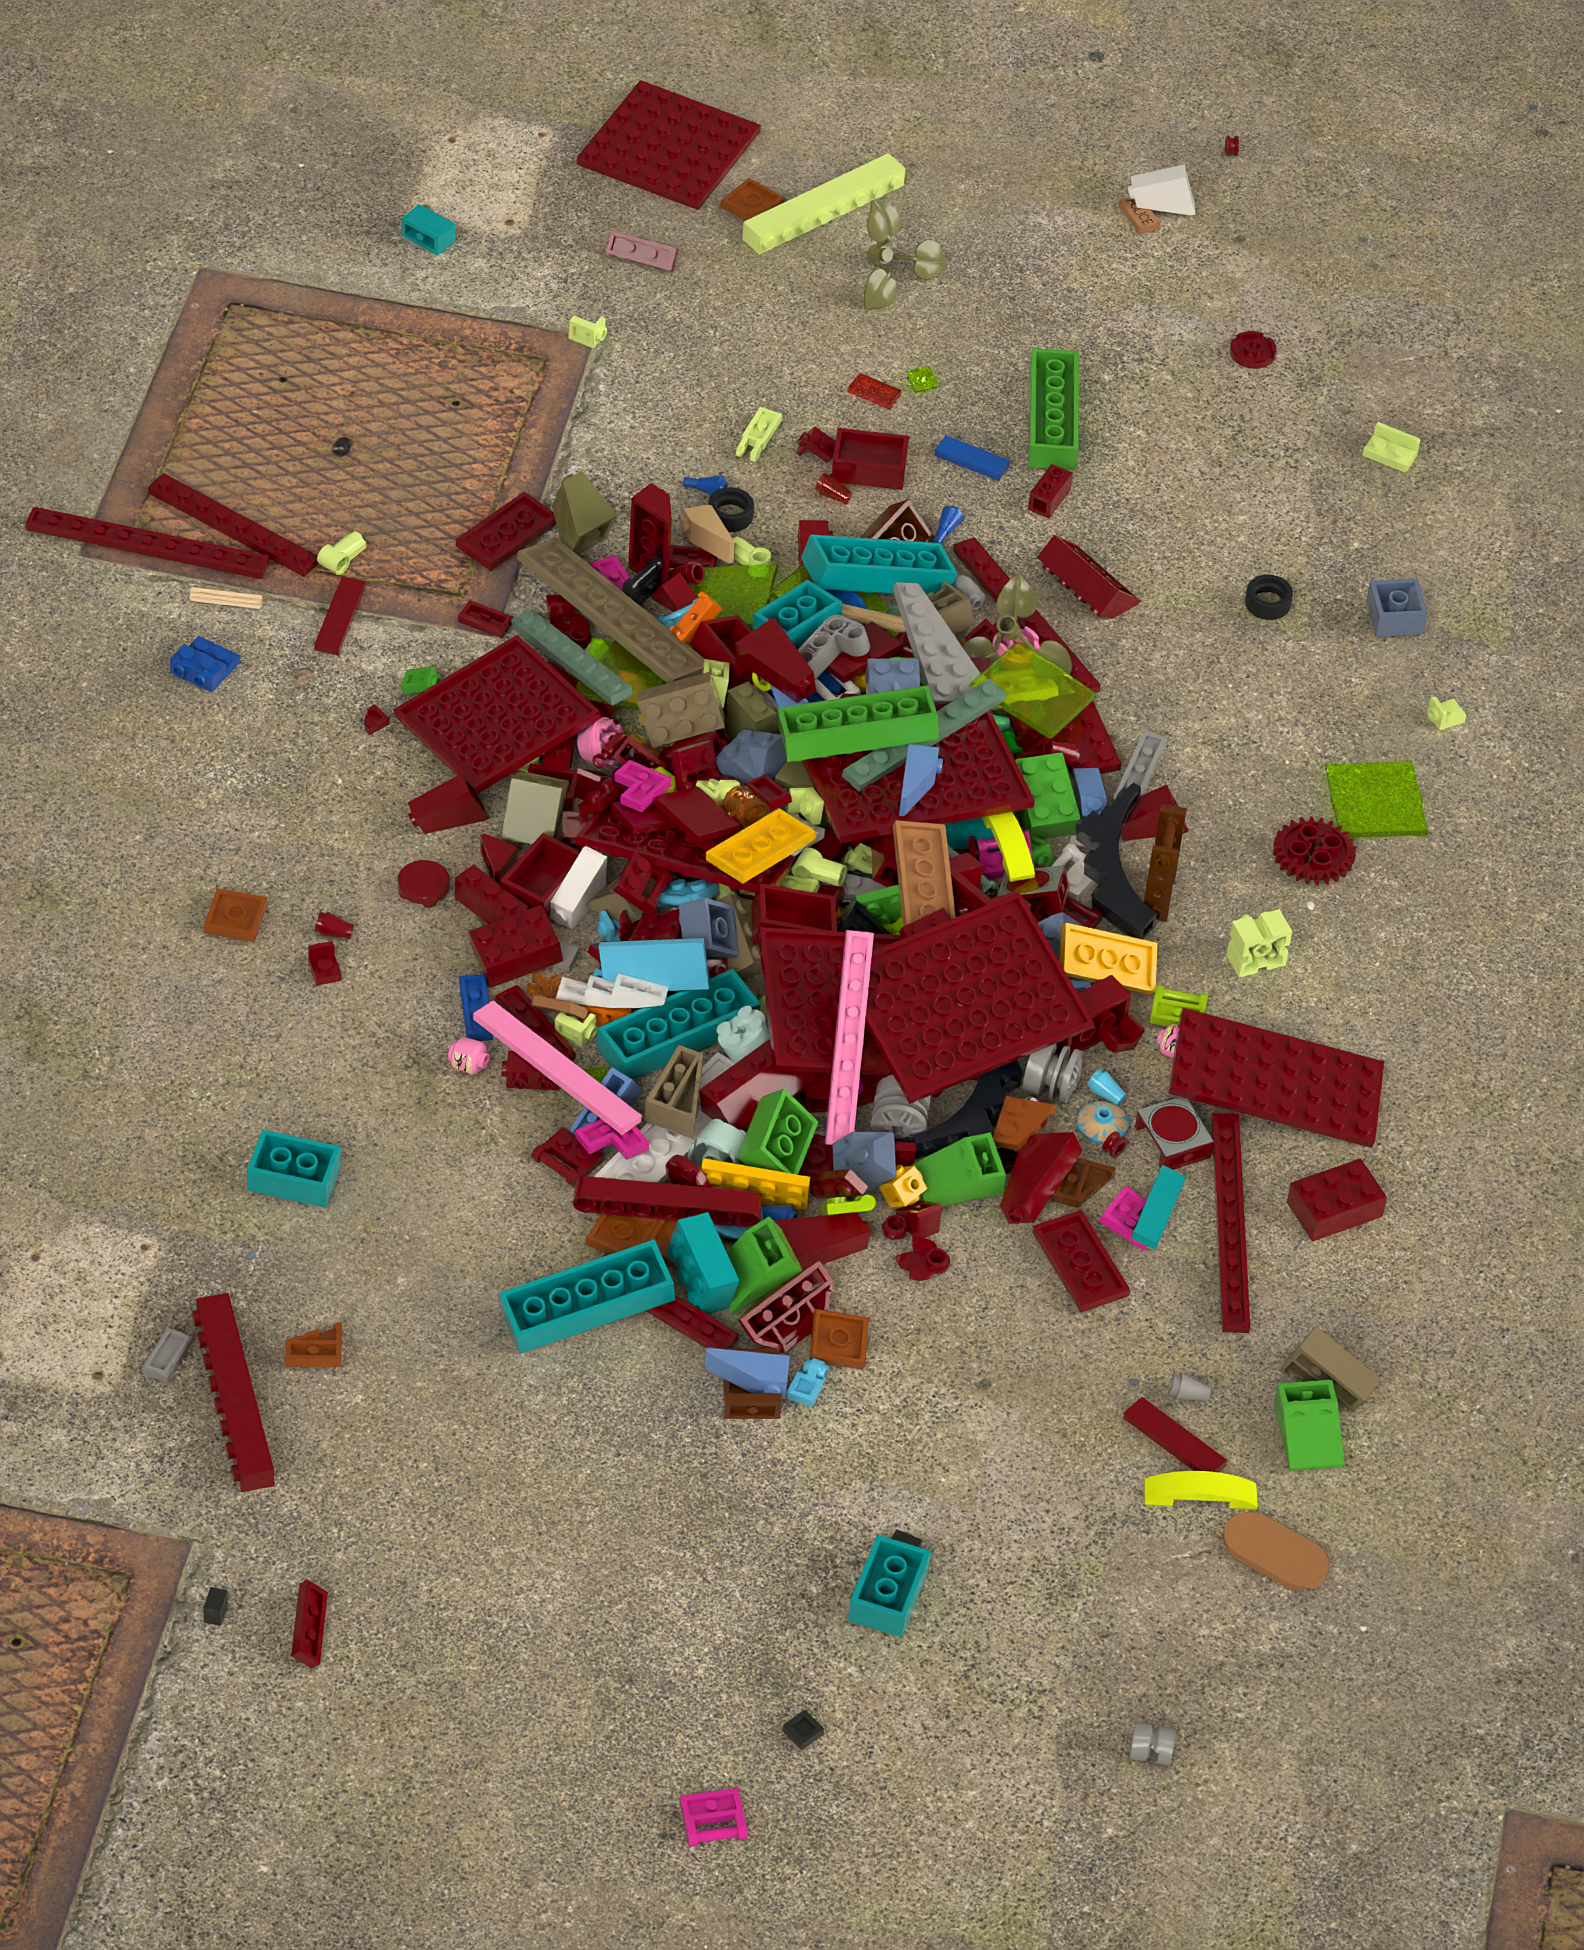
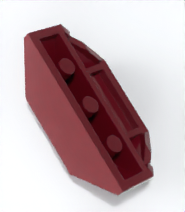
(787, 1311)

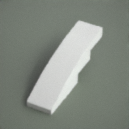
(623, 993)

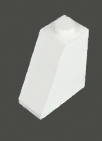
(1163, 191)
(579, 886)

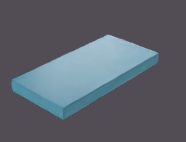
(670, 963)

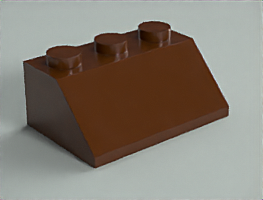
(901, 523)

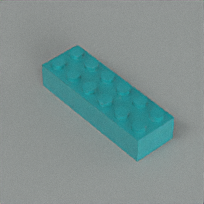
(876, 564)
(688, 1019)
(587, 1296)

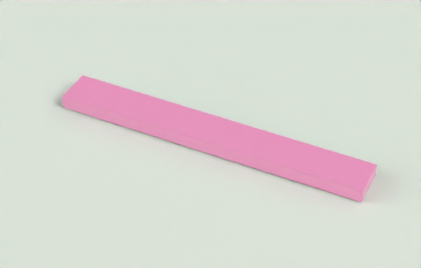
(849, 1035)
(557, 1067)

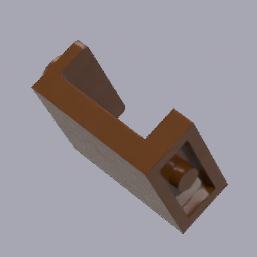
(746, 1405)

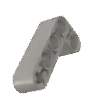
(832, 638)

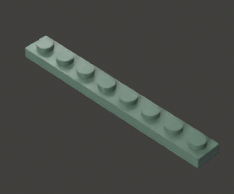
(572, 657)
(950, 719)

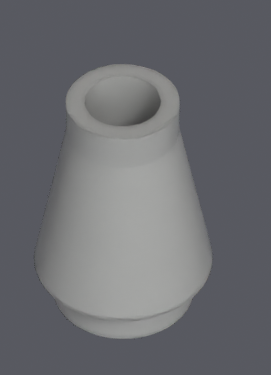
(1187, 1388)

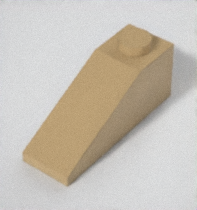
(707, 531)

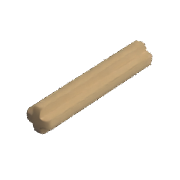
(226, 598)
(880, 619)

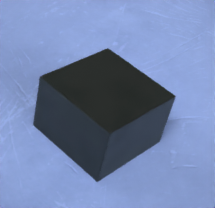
(215, 1606)

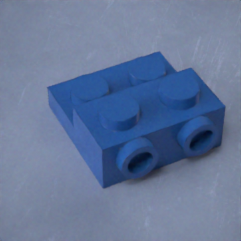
(203, 663)

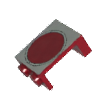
(1047, 882)
(1176, 1132)

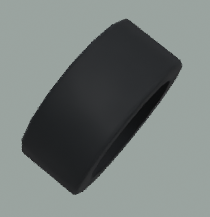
(735, 497)
(1264, 609)

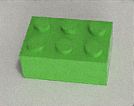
(1055, 804)
(778, 1134)

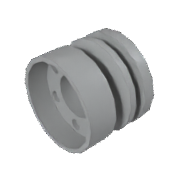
(1054, 1071)
(895, 1113)

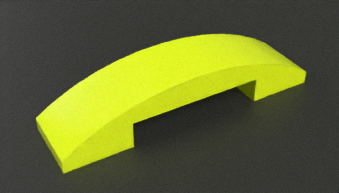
(1012, 845)
(1200, 1486)

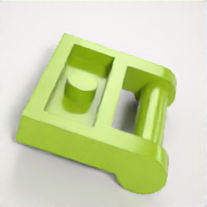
(1169, 1004)
(840, 1205)

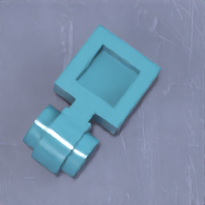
(809, 1383)

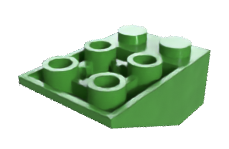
(963, 1171)
(761, 1262)
(1309, 1424)

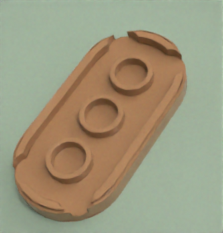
(1275, 1551)

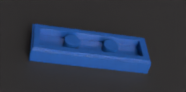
(972, 458)
(474, 997)

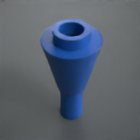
(706, 484)
(949, 520)
(779, 1212)

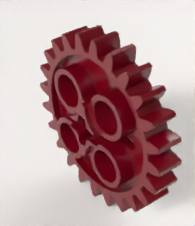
(1328, 860)

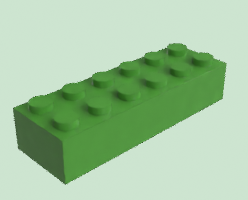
(1053, 408)
(858, 723)

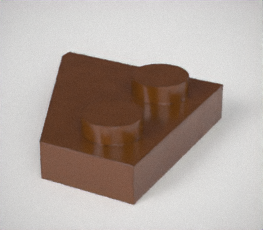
(1082, 1182)

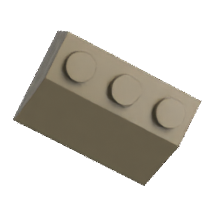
(614, 904)

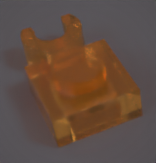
(548, 988)

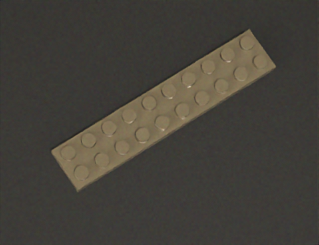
(612, 610)

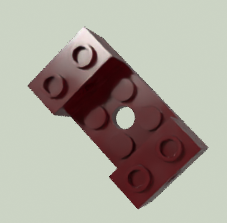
(966, 881)

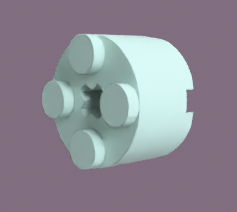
(743, 1033)
(717, 1142)

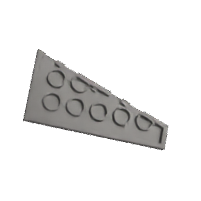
(940, 656)

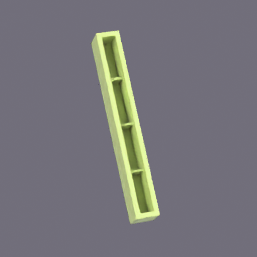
(823, 203)

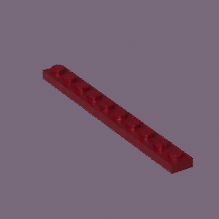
(147, 542)
(993, 581)
(1230, 1223)

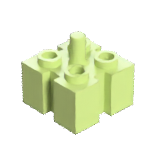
(1259, 942)

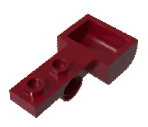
(558, 765)

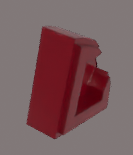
(375, 720)

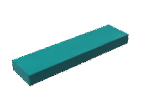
(1158, 1207)

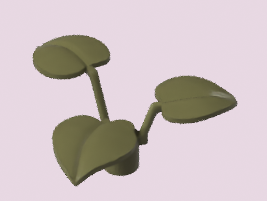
(881, 224)
(1017, 600)

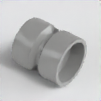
(1152, 1744)

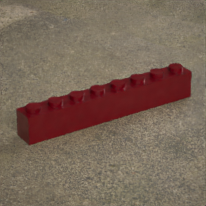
(234, 1393)

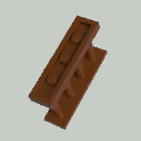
(1164, 860)

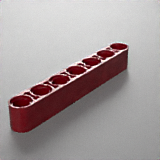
(666, 1201)

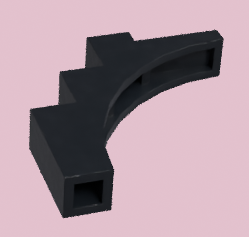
(1103, 866)
(976, 1114)

